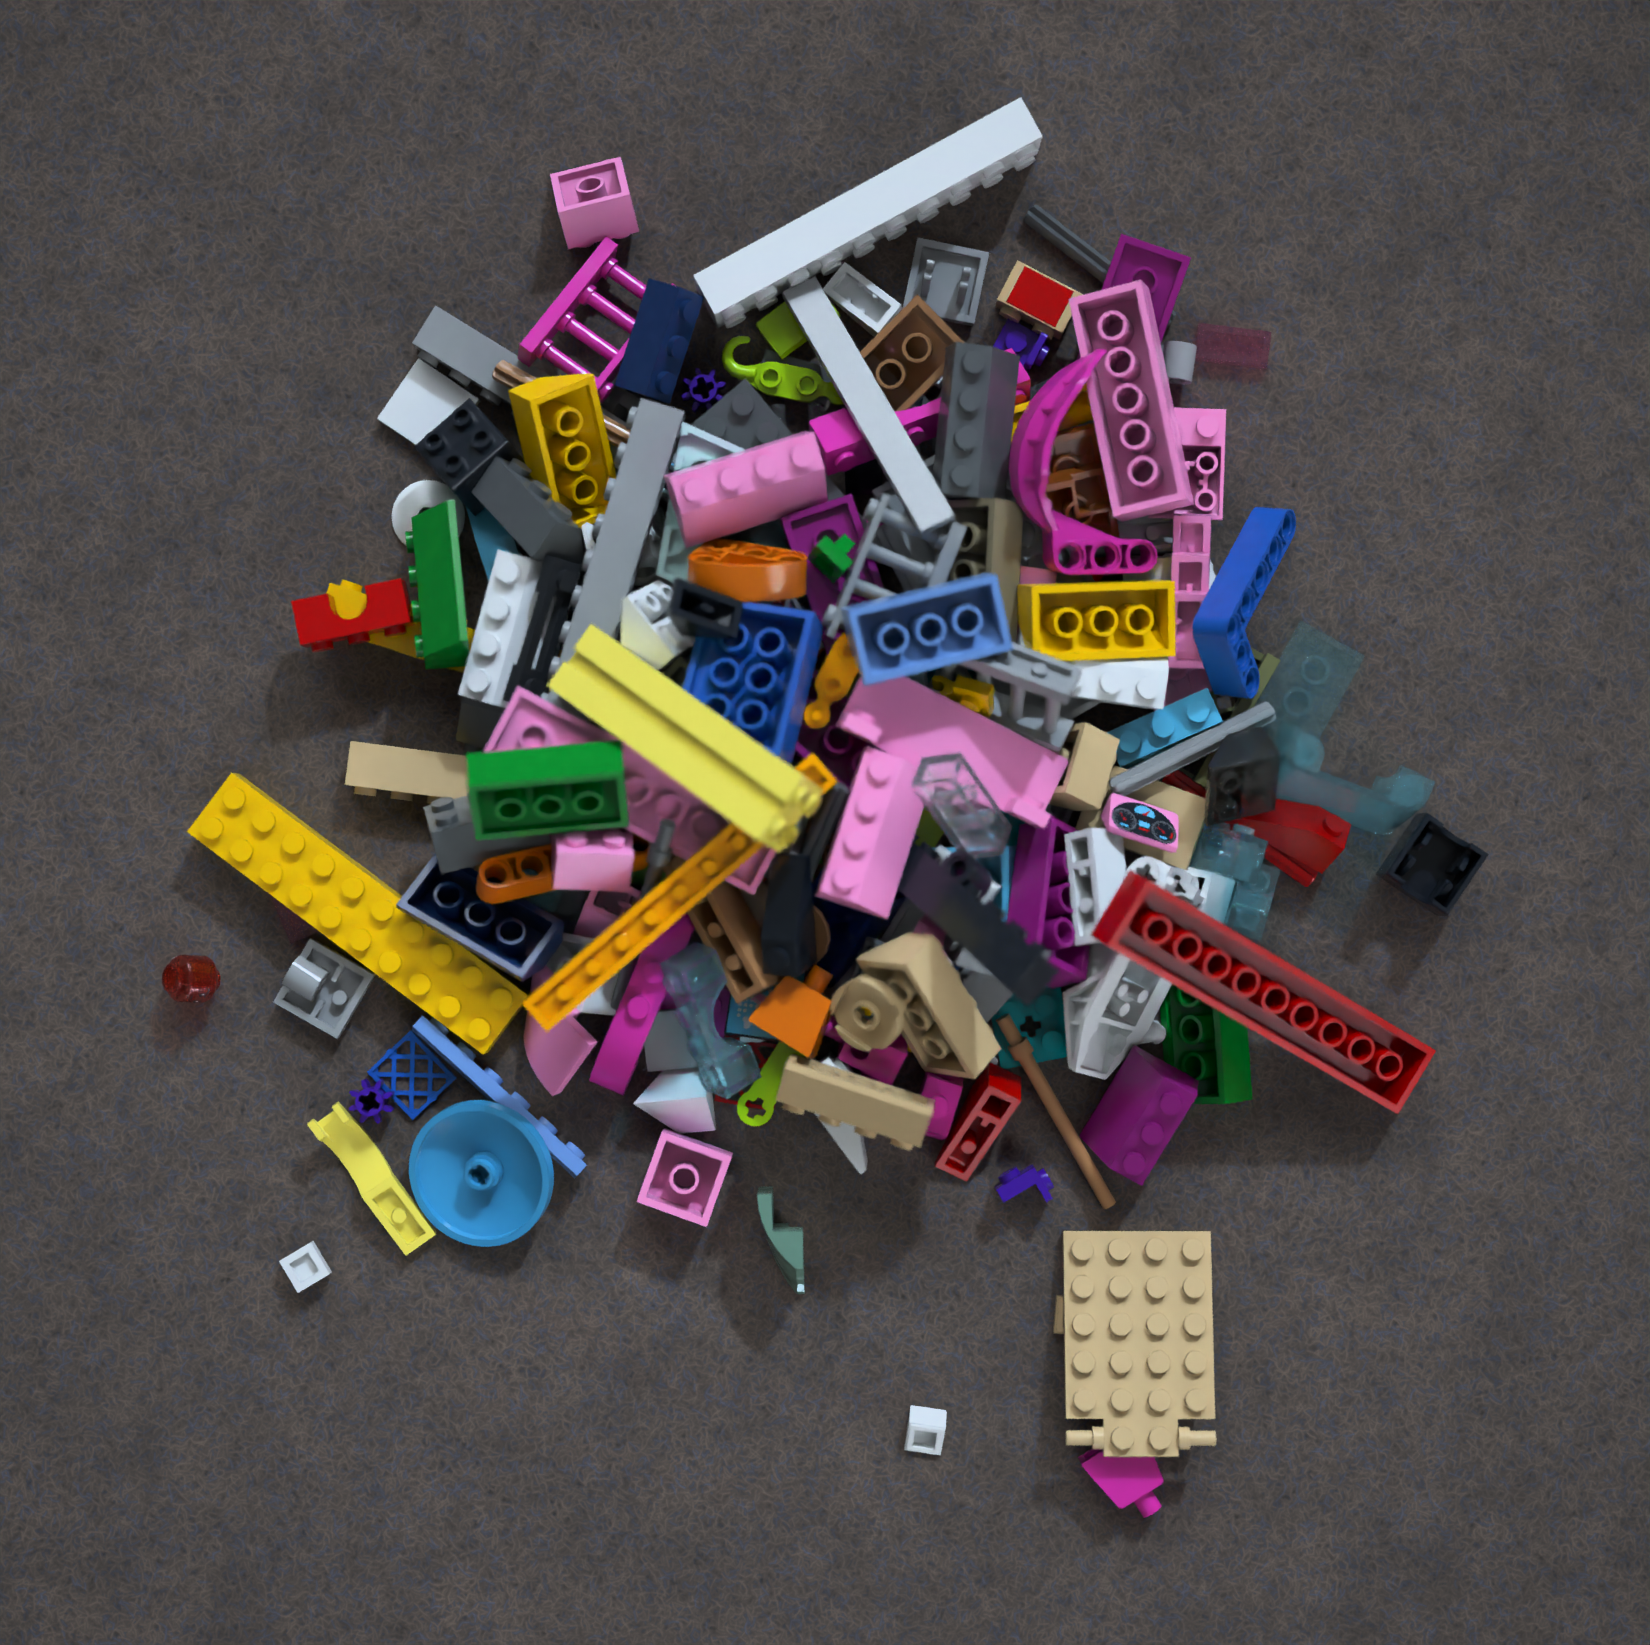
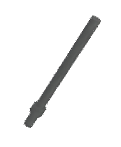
(658, 858)

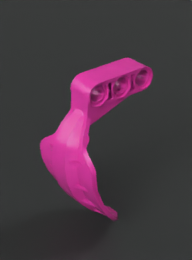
(1030, 476)

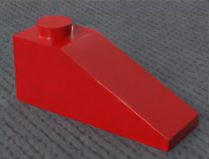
(1301, 832)
(980, 1121)

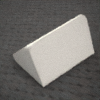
(925, 1430)

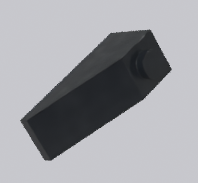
(788, 920)

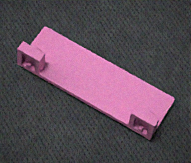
(922, 723)

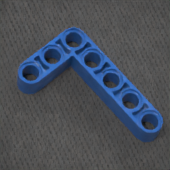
(1234, 597)

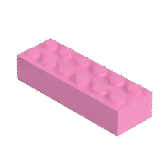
(1132, 402)

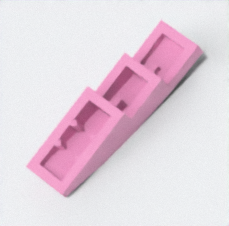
(1191, 577)

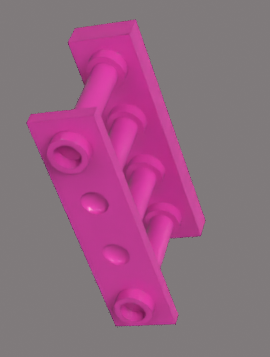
(561, 318)

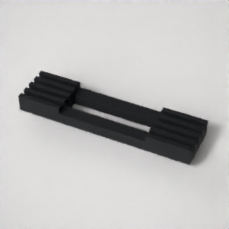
(555, 580)

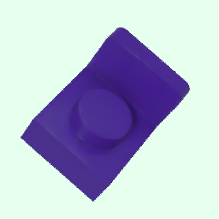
(1024, 343)

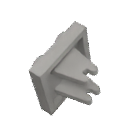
(947, 279)

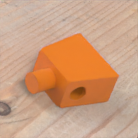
(797, 1012)

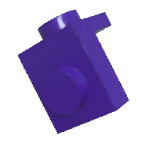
(1015, 1181)

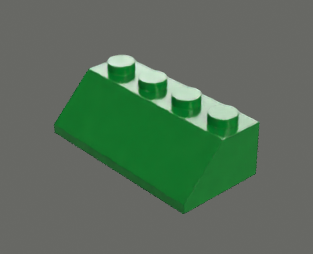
(439, 587)
(547, 790)
(1206, 1048)

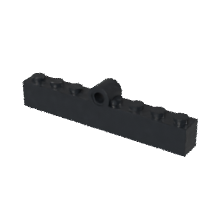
(952, 900)

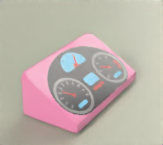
(1141, 822)

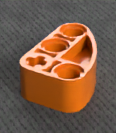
(748, 570)

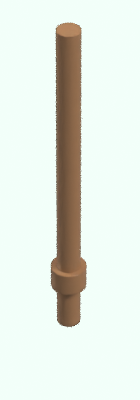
(1022, 1050)

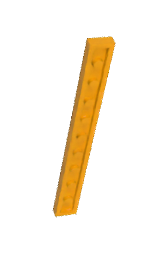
(652, 915)

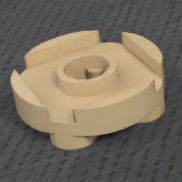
(881, 1000)

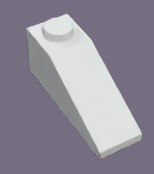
(1095, 874)

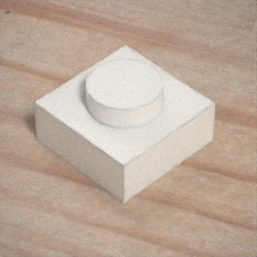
(305, 1266)

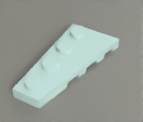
(693, 449)

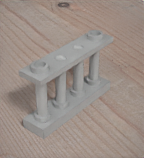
(944, 539)
(1026, 671)

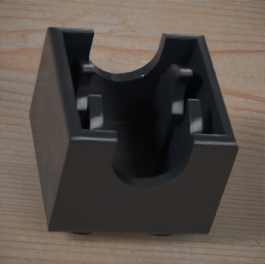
(464, 449)
(1431, 864)

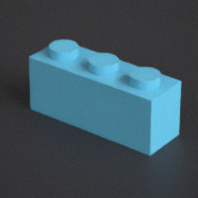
(1165, 728)

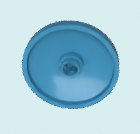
(481, 1173)

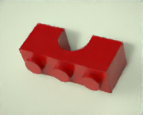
(386, 611)

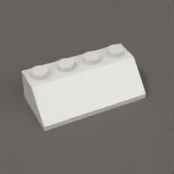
(503, 628)
(1121, 681)

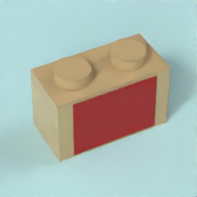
(1036, 300)

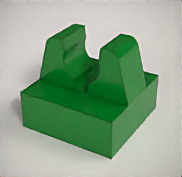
(832, 557)

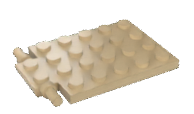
(1138, 1339)

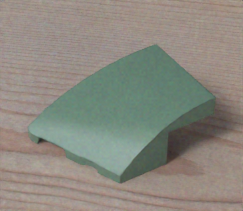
(783, 1241)

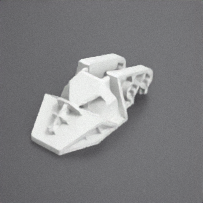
(1119, 995)

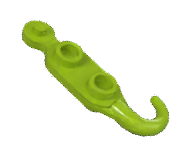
(779, 378)

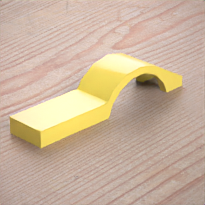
(374, 1178)

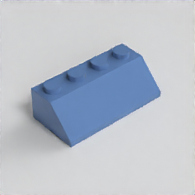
(927, 628)

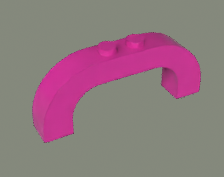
(638, 1010)

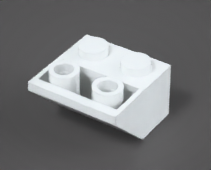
(649, 630)

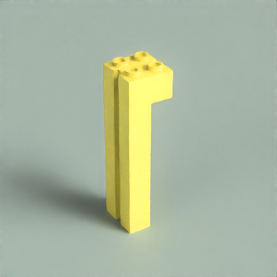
(686, 739)

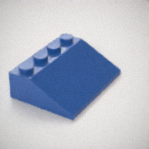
(761, 675)

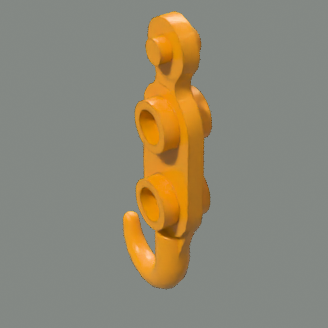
(831, 682)

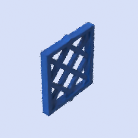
(431, 1095)

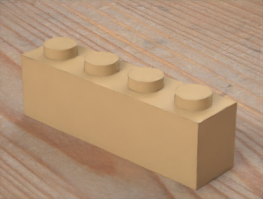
(405, 772)

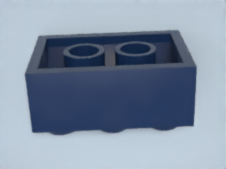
(659, 340)

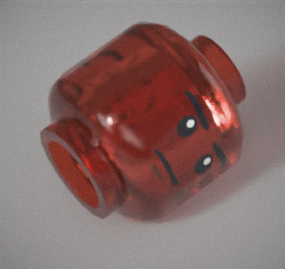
(191, 978)

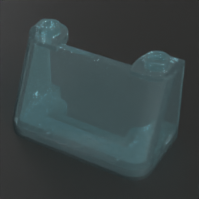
(1374, 810)

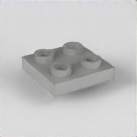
(324, 988)

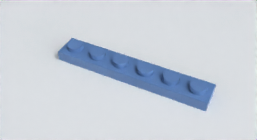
(489, 1083)

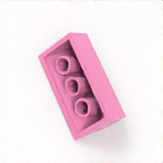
(747, 488)
(872, 835)

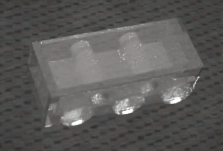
(961, 805)

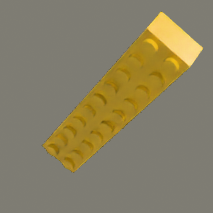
(357, 912)

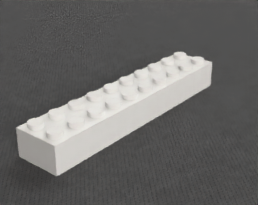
(869, 213)

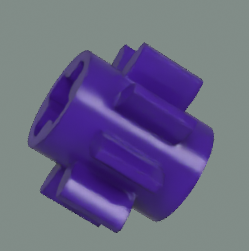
(694, 388)
(381, 1097)

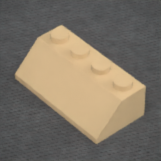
(940, 1014)
(855, 1101)

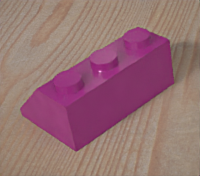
(1139, 1114)

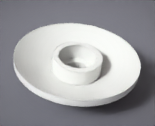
(422, 496)

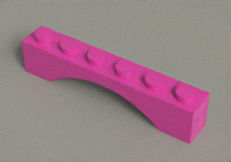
(845, 447)

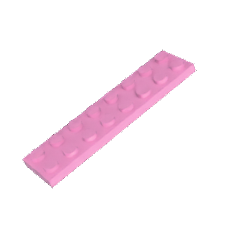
(649, 790)

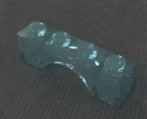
(694, 982)

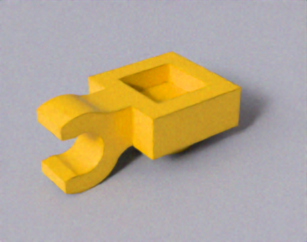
(967, 692)

